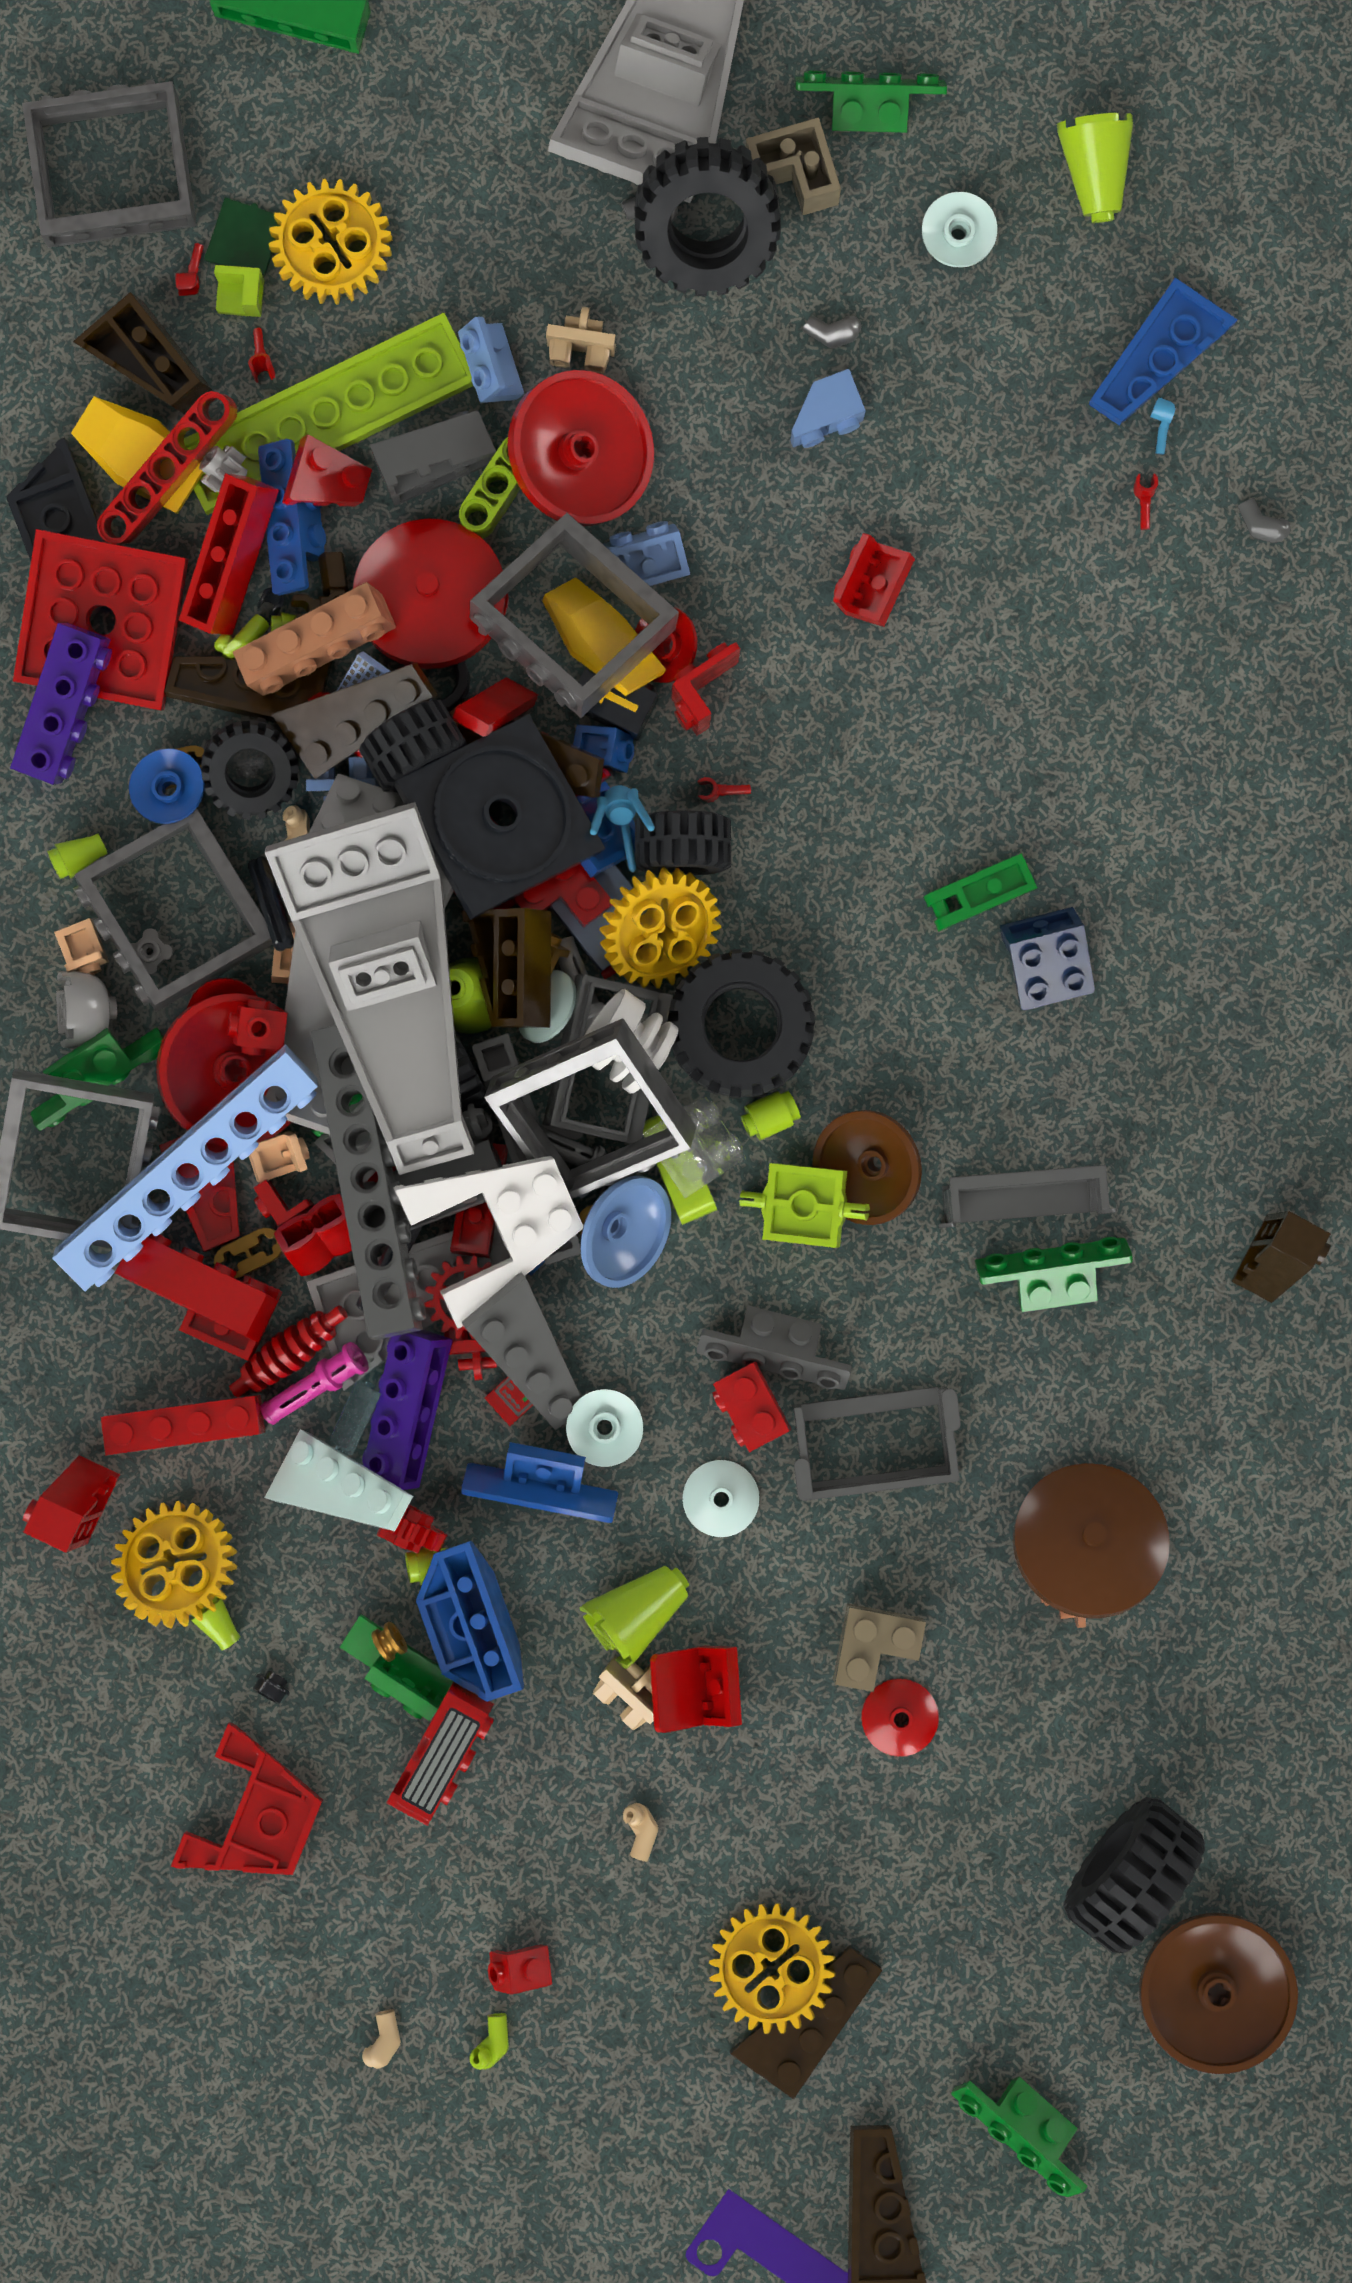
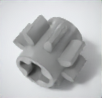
(219, 462)

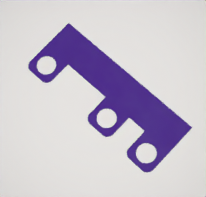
(744, 2227)

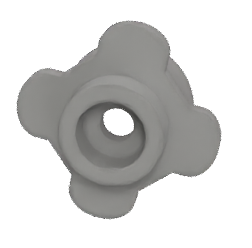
(160, 950)

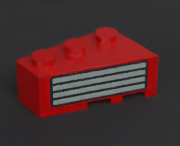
(441, 1754)

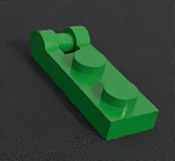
(981, 891)

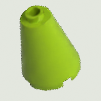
(1098, 161)
(467, 997)
(635, 1612)

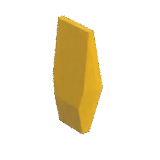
(123, 442)
(596, 632)

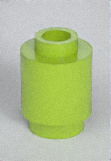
(770, 1115)

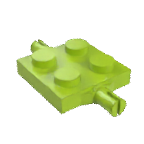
(804, 1205)

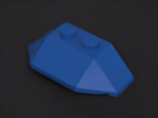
(470, 1623)

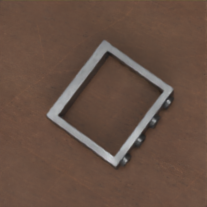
(118, 222)
(614, 575)
(230, 881)
(613, 1039)
(54, 1226)

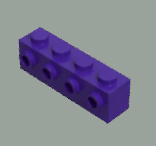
(61, 704)
(407, 1407)

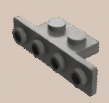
(778, 1346)

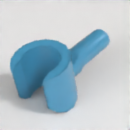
(1164, 412)

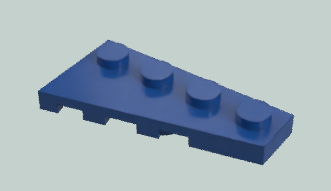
(1166, 343)

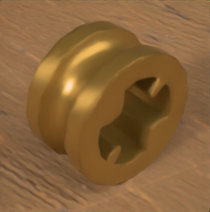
(389, 1641)

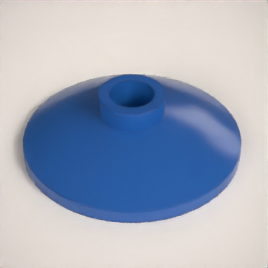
(158, 772)

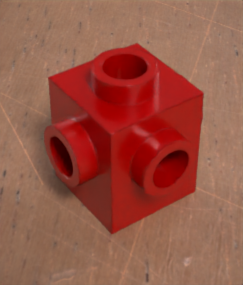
(272, 1031)

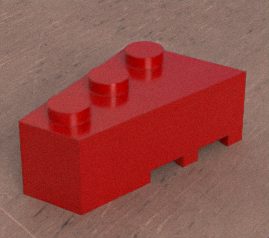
(71, 1505)

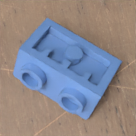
(490, 361)
(652, 554)

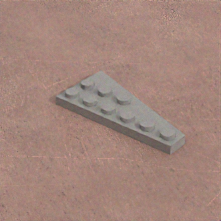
(343, 1290)

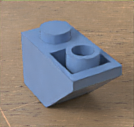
(829, 407)

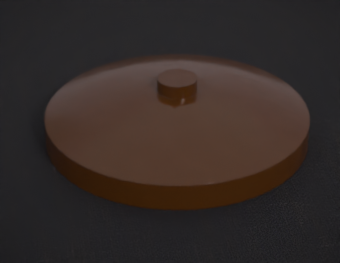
(1091, 1540)
(1218, 1993)

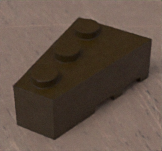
(143, 351)
(514, 965)
(1281, 1255)

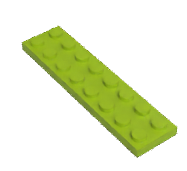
(351, 397)

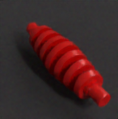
(288, 1351)

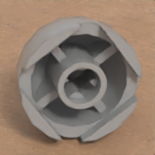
(82, 1007)

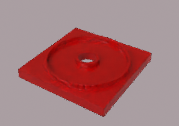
(141, 588)

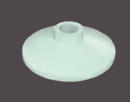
(961, 212)
(562, 1006)
(608, 1448)
(706, 1483)

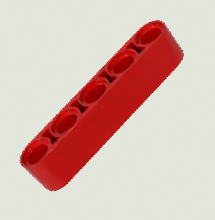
(149, 473)

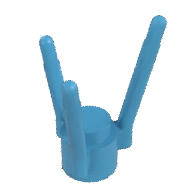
(620, 807)

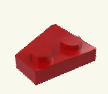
(325, 476)

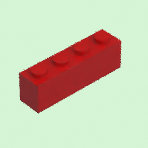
(228, 554)
(199, 1287)
(182, 1425)

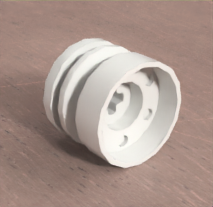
(652, 1036)

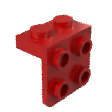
(690, 707)
(695, 1688)

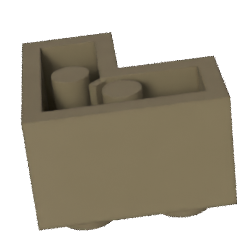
(800, 156)
(868, 1635)

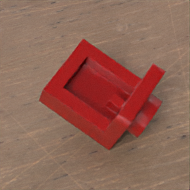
(271, 1203)
(520, 1969)

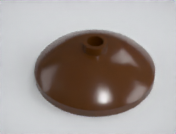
(852, 1144)

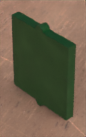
(242, 236)

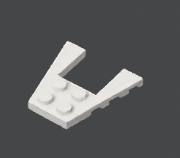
(528, 1209)

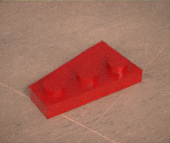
(215, 1212)

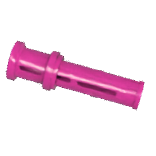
(325, 1377)

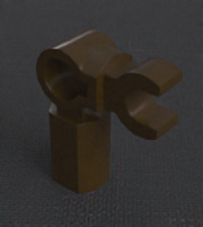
(333, 582)

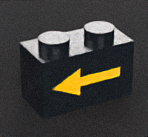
(620, 711)

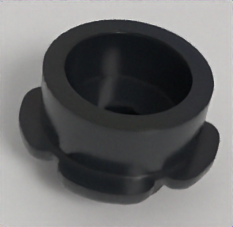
(271, 1687)

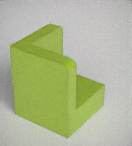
(239, 290)

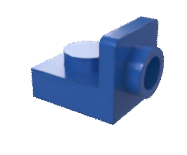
(607, 743)

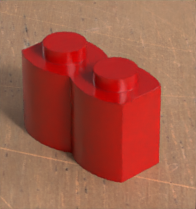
(315, 1237)

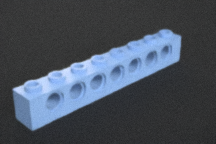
(280, 1070)

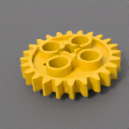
(303, 259)
(660, 927)
(170, 1531)
(795, 1996)

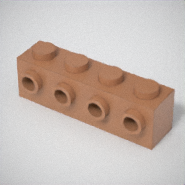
(314, 639)

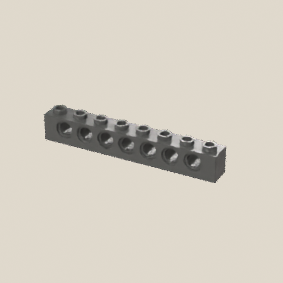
(366, 1241)

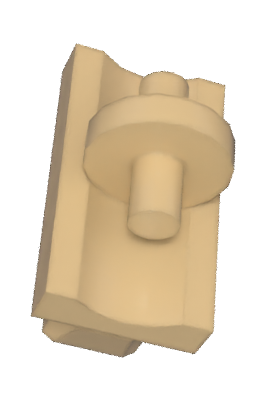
(580, 335)
(632, 1686)

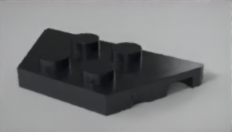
(53, 500)

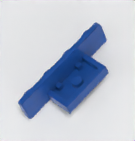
(293, 530)
(541, 1481)

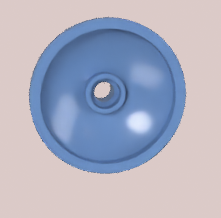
(625, 1231)

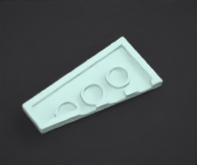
(332, 1483)

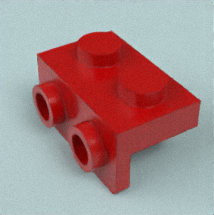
(872, 580)
(751, 1407)

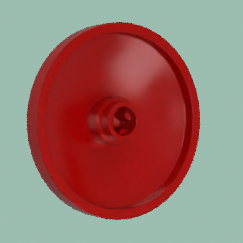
(581, 447)
(427, 580)
(203, 1065)

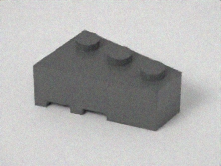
(433, 455)

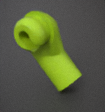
(251, 631)
(494, 2045)

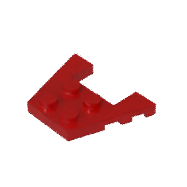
(269, 1821)

